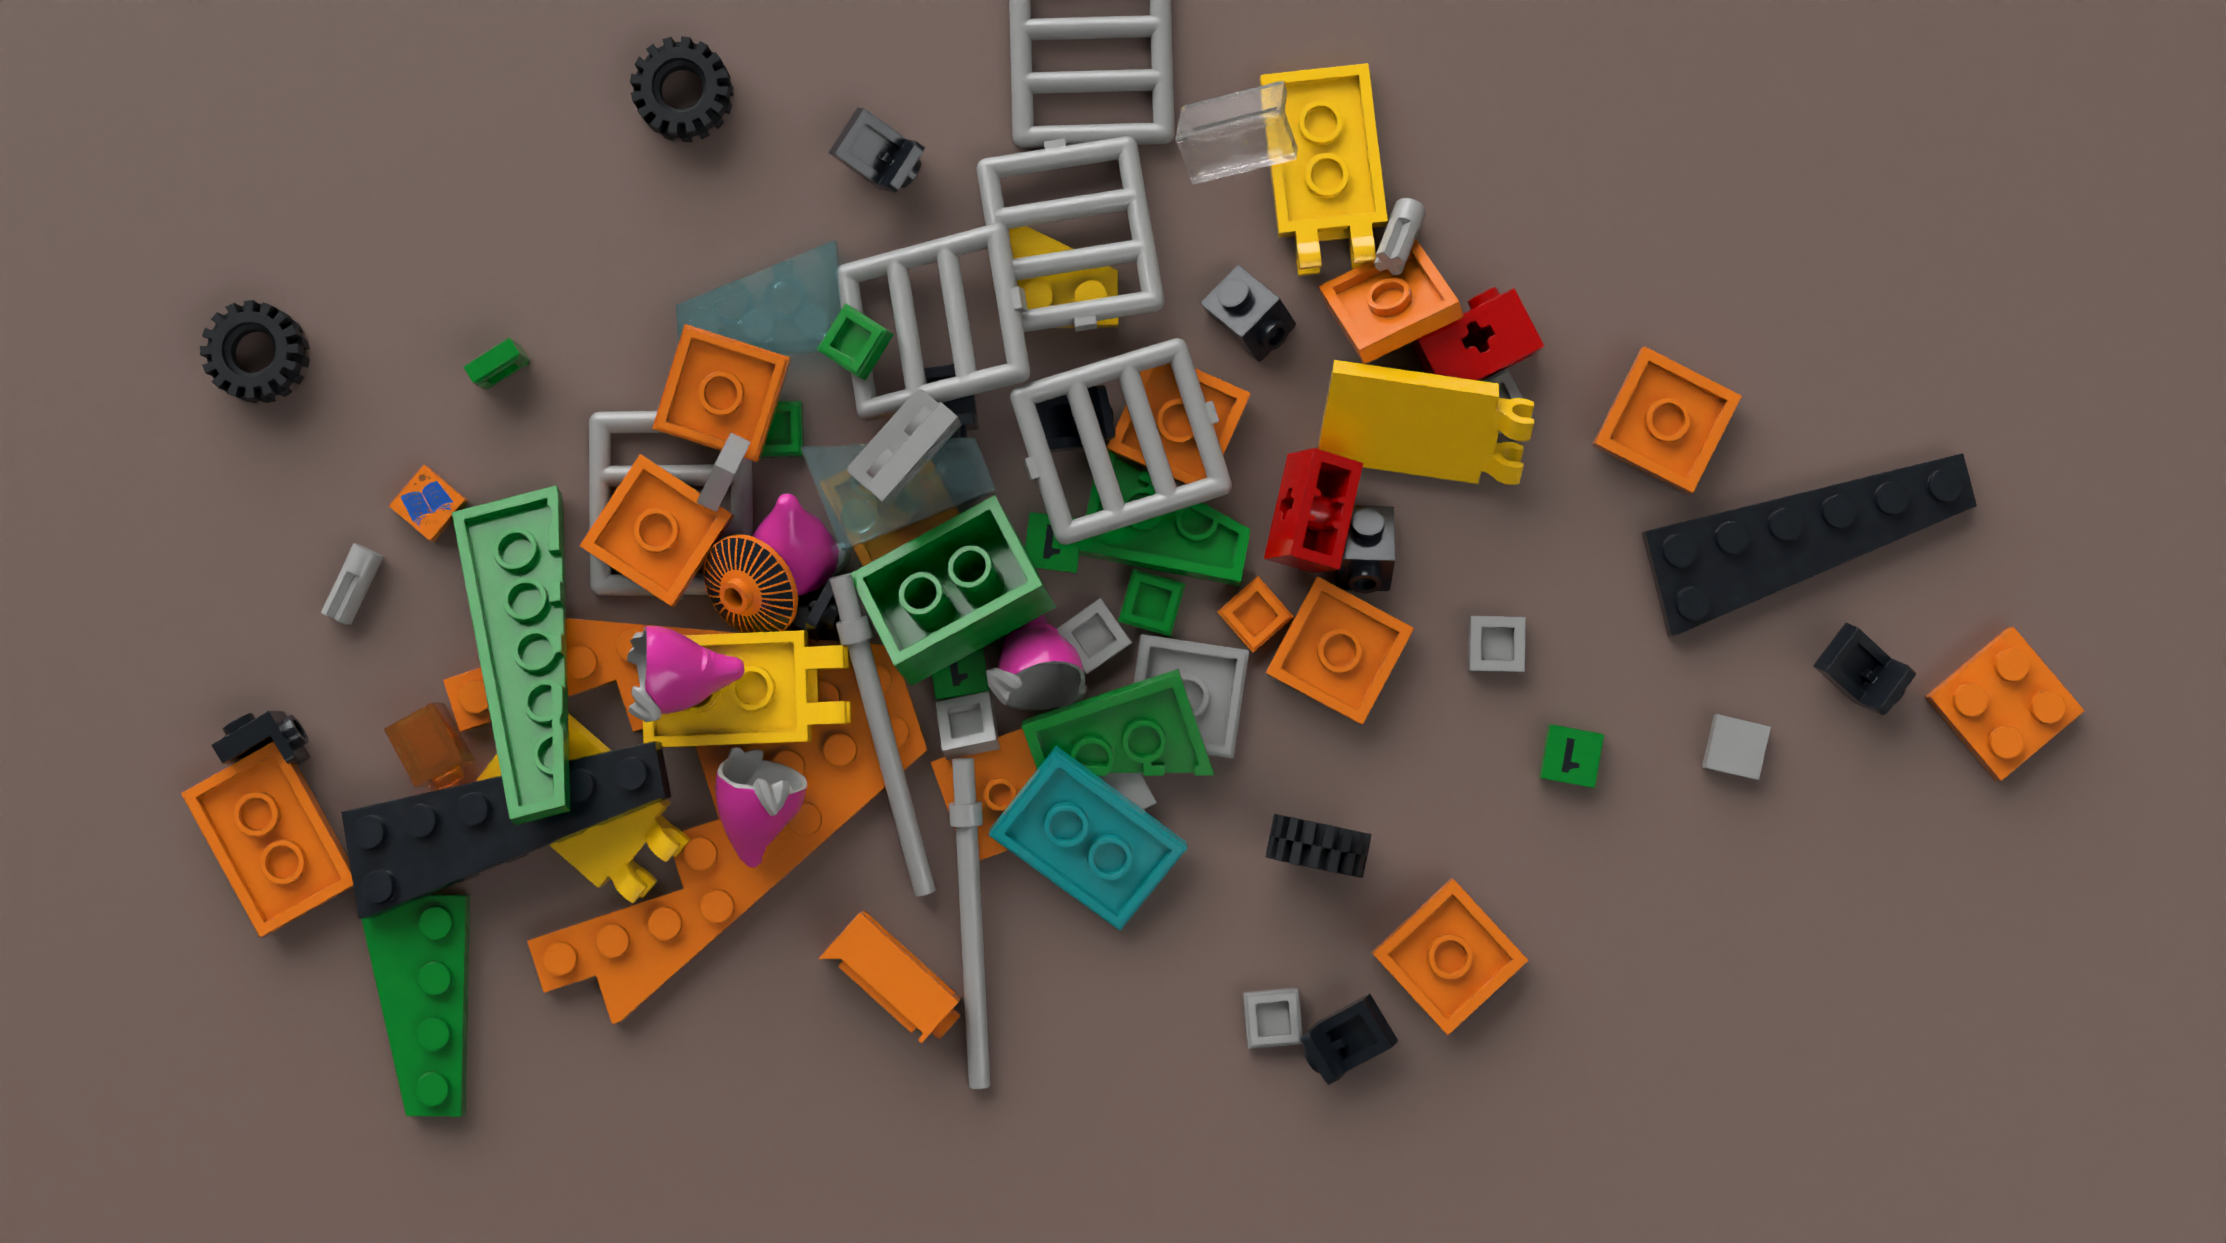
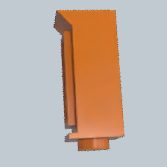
(894, 977)

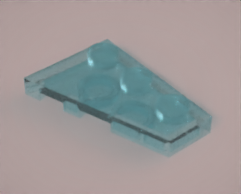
(776, 308)
(856, 516)

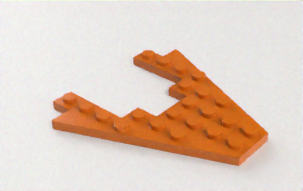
(653, 940)

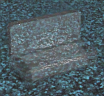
(1236, 133)

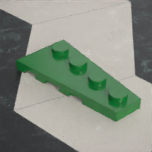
(423, 992)

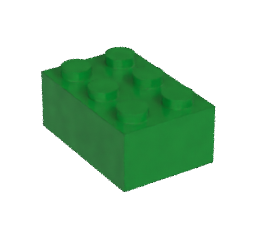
(952, 591)

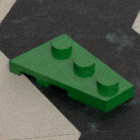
(1182, 542)
(1126, 730)

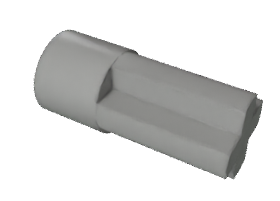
(1399, 235)
(352, 584)

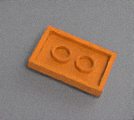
(270, 838)

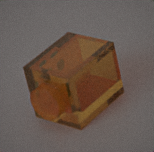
(430, 746)

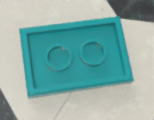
(1088, 838)

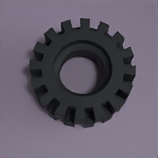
(671, 58)
(223, 343)
(1318, 845)

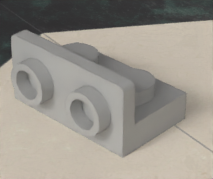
(904, 446)

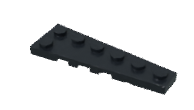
(1759, 549)
(454, 833)

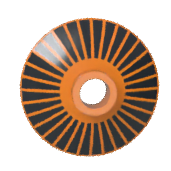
(750, 585)

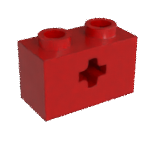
(1508, 334)
(1313, 510)

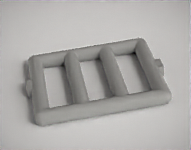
(1026, 83)
(1130, 199)
(946, 252)
(604, 477)
(1116, 512)

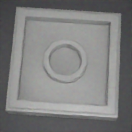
(1212, 680)

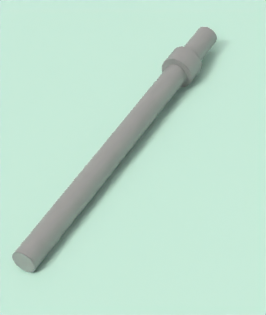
(855, 632)
(966, 816)

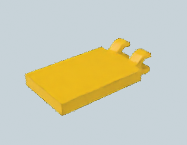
(1337, 177)
(1424, 423)
(768, 703)
(609, 849)

